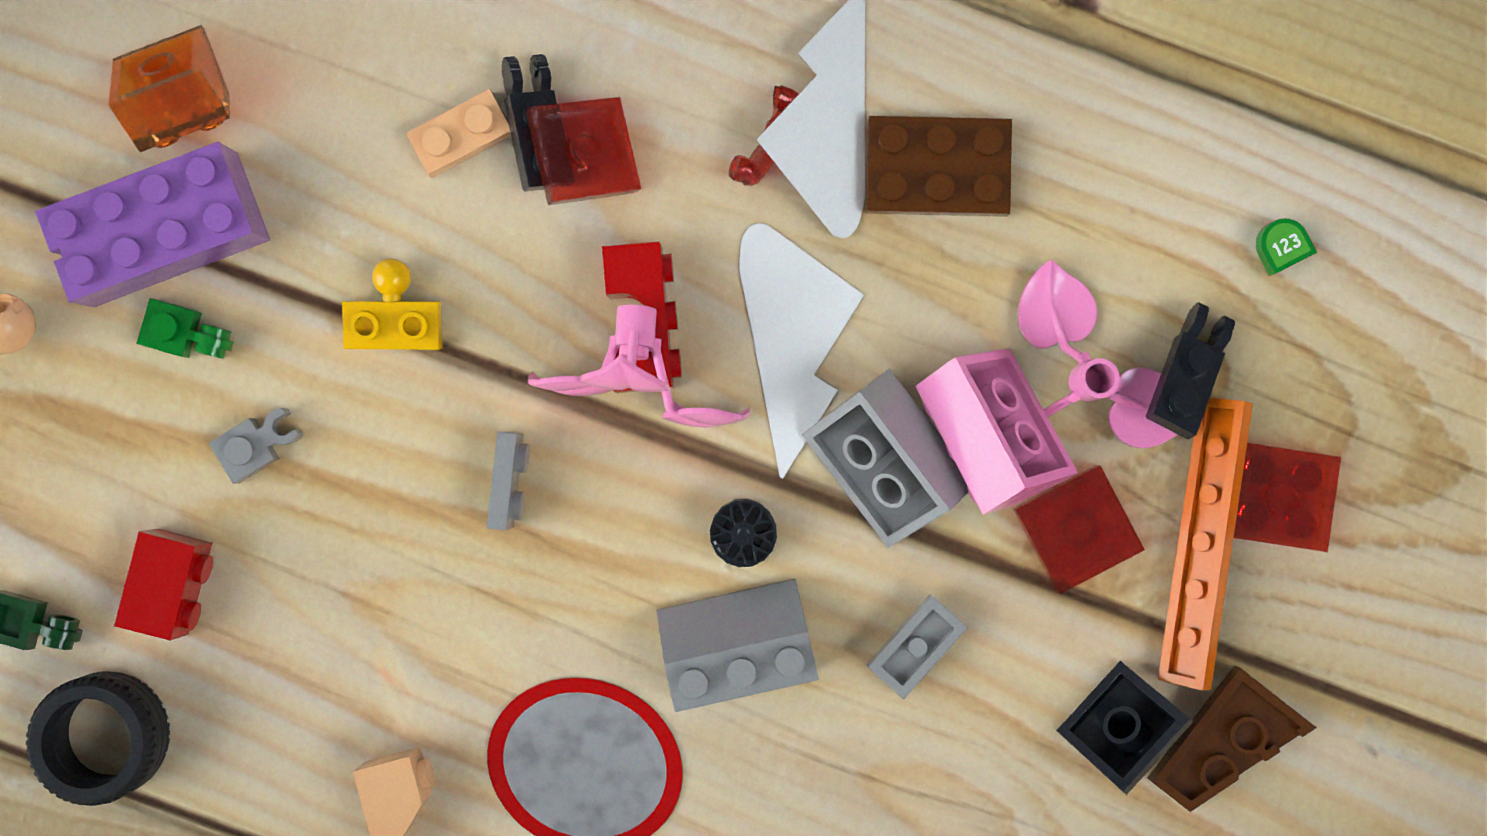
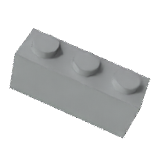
(888, 459)
(736, 645)

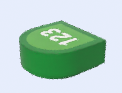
(1283, 245)

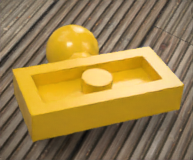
(392, 322)

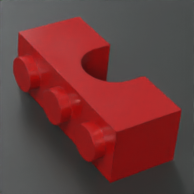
(641, 274)

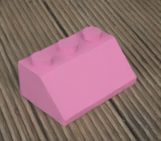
(995, 429)

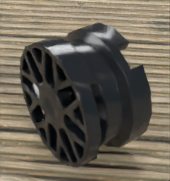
(743, 533)

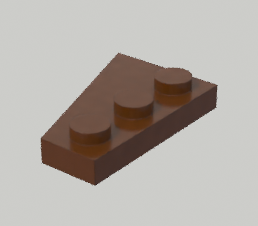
(1227, 737)

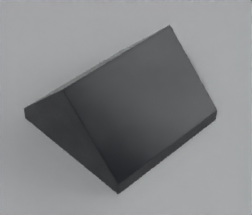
(1124, 727)

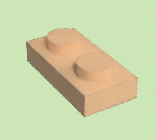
(459, 133)

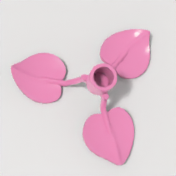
(1062, 310)
(634, 340)

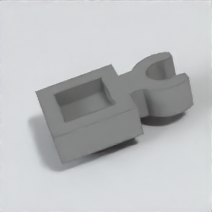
(250, 447)

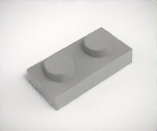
(505, 500)
(916, 646)

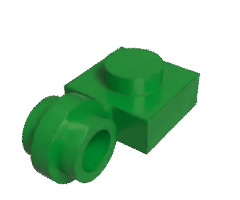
(175, 330)

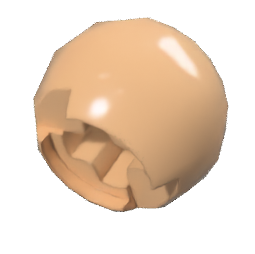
(16, 324)

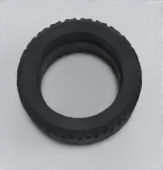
(51, 749)

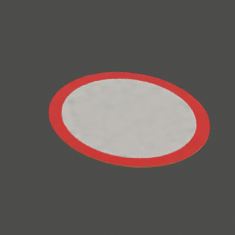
(584, 761)

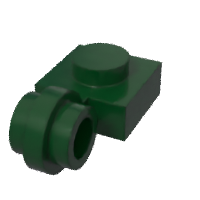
(23, 622)

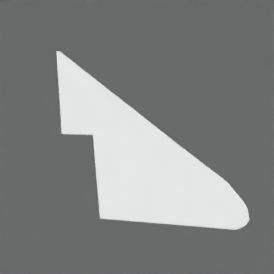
(822, 131)
(794, 320)

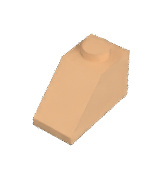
(394, 791)

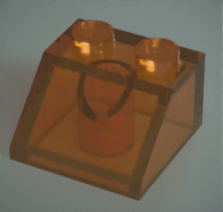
(169, 90)

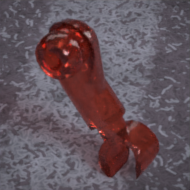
(753, 170)

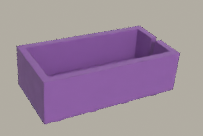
(153, 225)

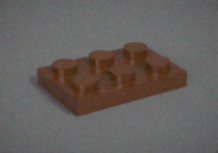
(938, 166)

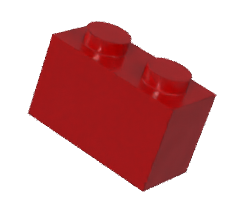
(164, 584)

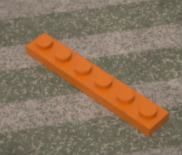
(1205, 544)

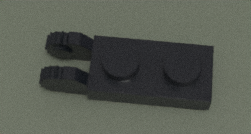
(516, 106)
(1190, 374)

